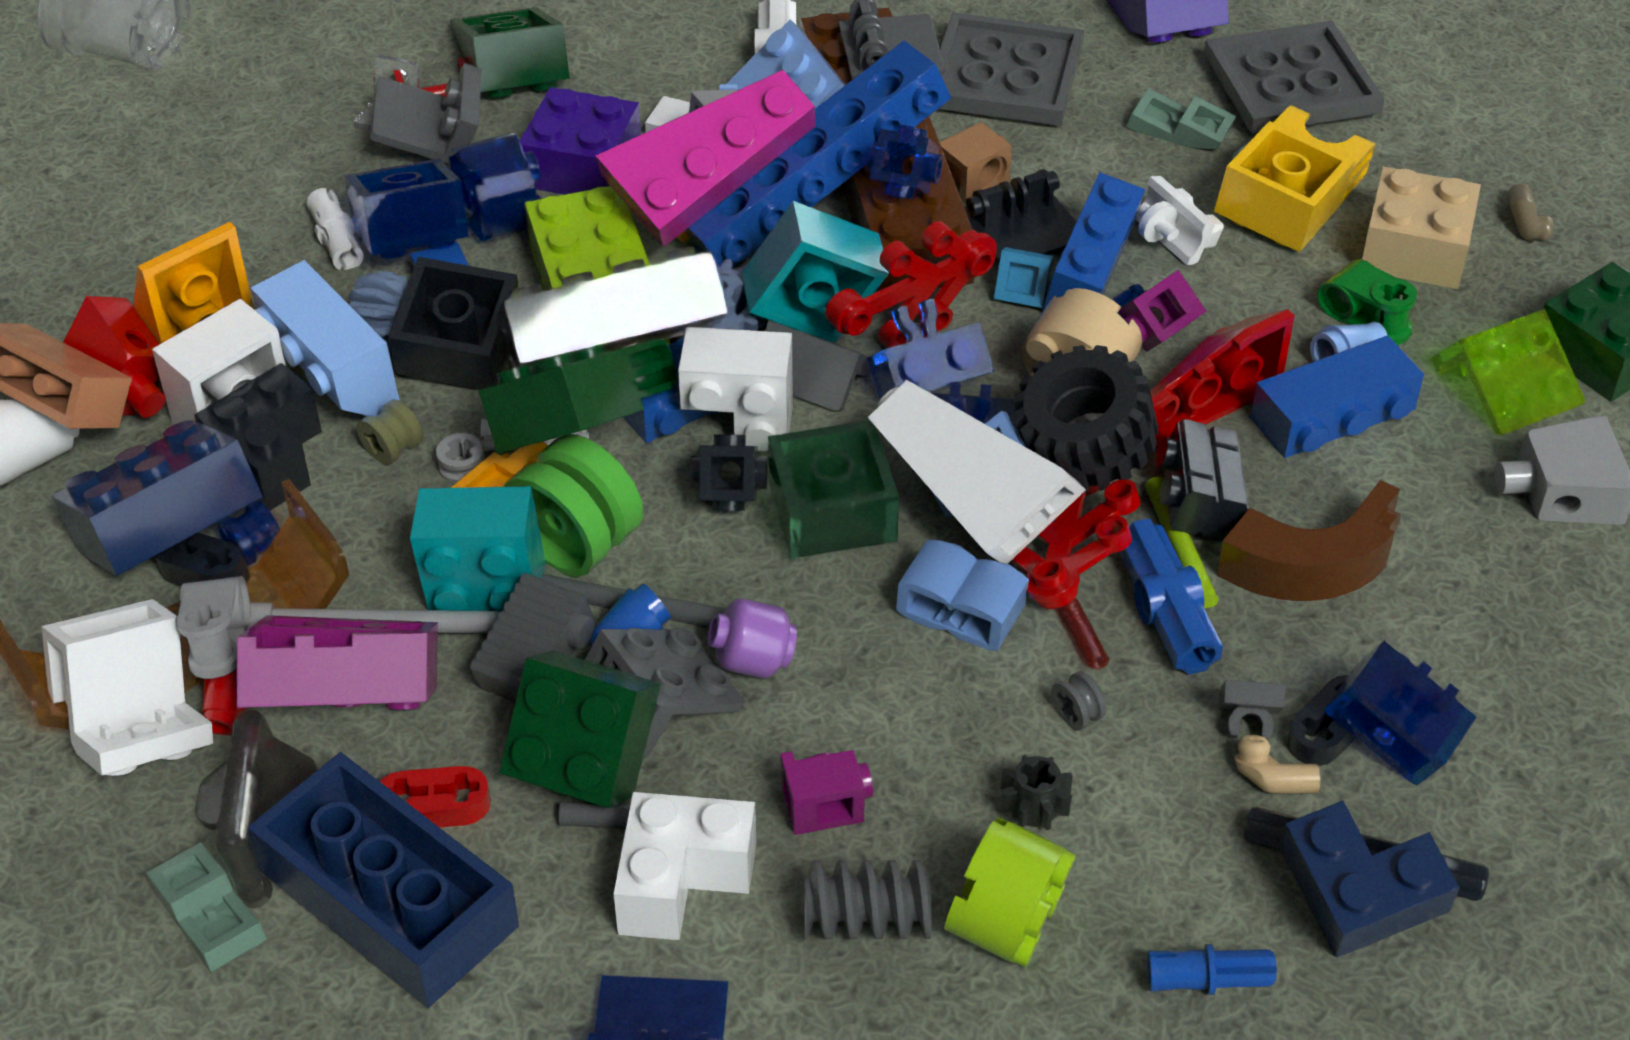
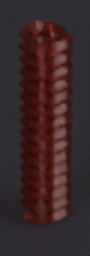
(1084, 635)

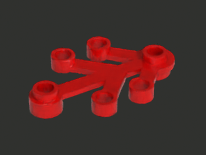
(969, 257)
(1057, 577)

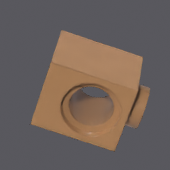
(977, 159)

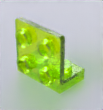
(1516, 372)

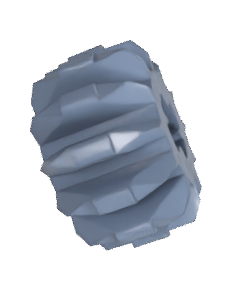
(378, 300)

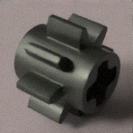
(1036, 791)

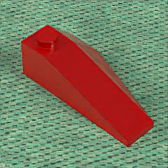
(1223, 371)

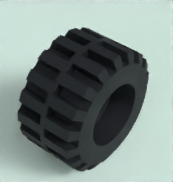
(1083, 385)

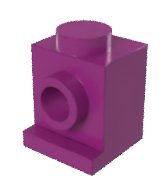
(1163, 310)
(824, 790)

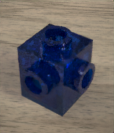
(890, 153)

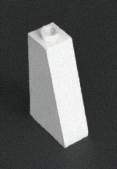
(981, 476)

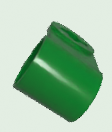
(1369, 295)

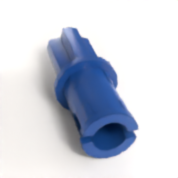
(1210, 969)

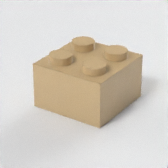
(1421, 226)

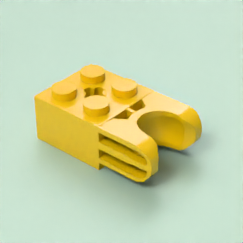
(1291, 181)

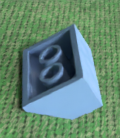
(327, 340)

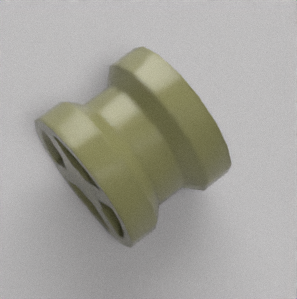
(390, 432)

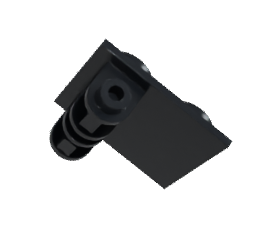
(1022, 214)

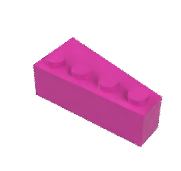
(704, 156)

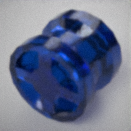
(251, 530)

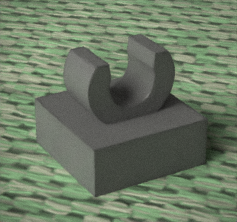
(1253, 700)

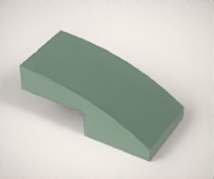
(1197, 126)
(206, 906)

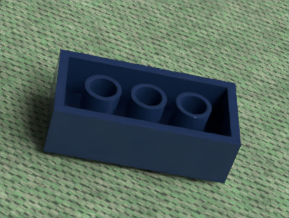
(384, 878)

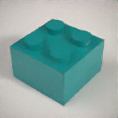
(806, 264)
(475, 545)

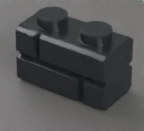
(1202, 479)

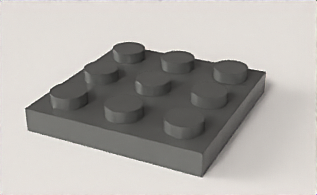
(1009, 67)
(1294, 67)

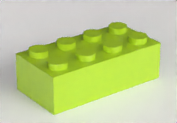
(581, 235)

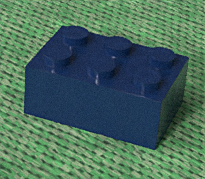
(156, 495)

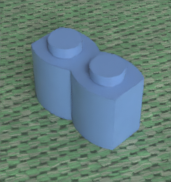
(962, 594)

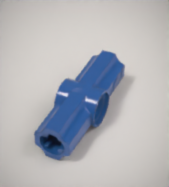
(1170, 598)

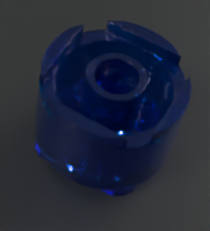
(495, 185)

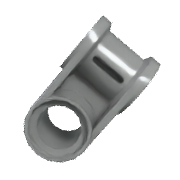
(212, 619)

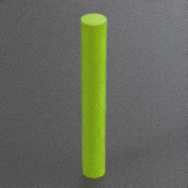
(1181, 542)

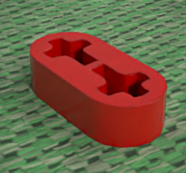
(435, 793)

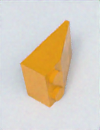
(191, 282)

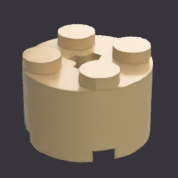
(1078, 320)

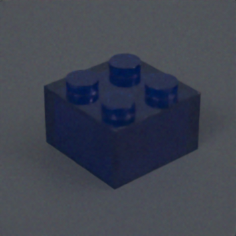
(407, 208)

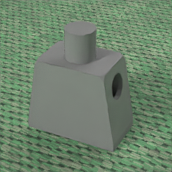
(1570, 473)

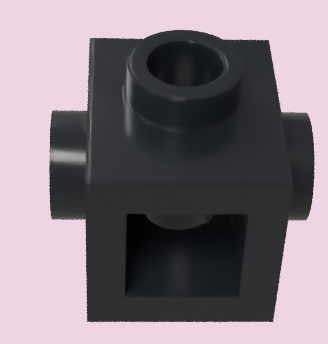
(706, 472)

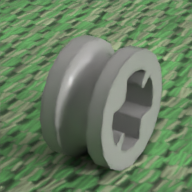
(459, 445)

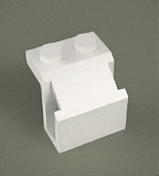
(123, 687)

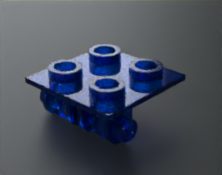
(660, 1009)

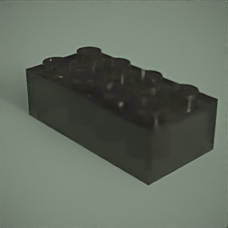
(612, 310)

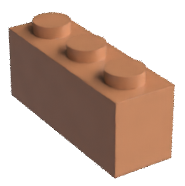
(60, 379)

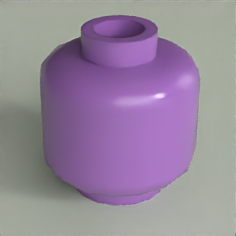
(752, 638)

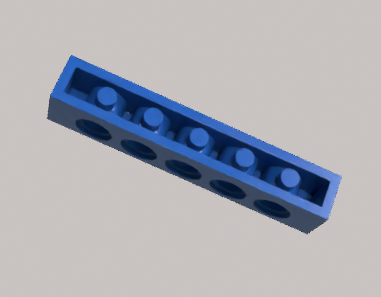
(890, 93)

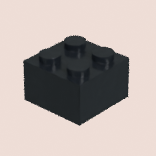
(450, 324)

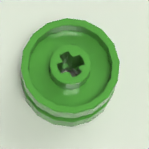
(580, 503)

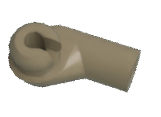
(1525, 215)

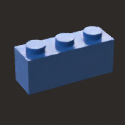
(1097, 237)
(1336, 396)

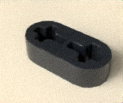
(202, 559)
(1311, 721)

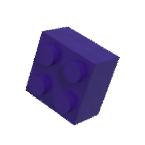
(571, 132)

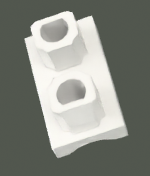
(1176, 222)

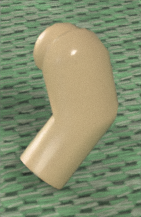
(1269, 774)

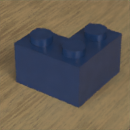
(1361, 894)

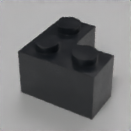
(271, 423)

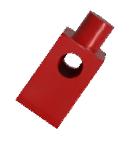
(118, 337)

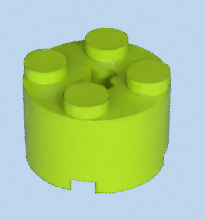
(1010, 891)

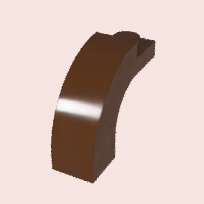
(1311, 563)

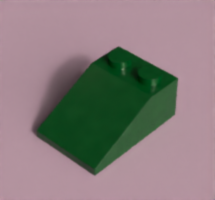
(513, 49)

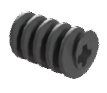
(867, 899)

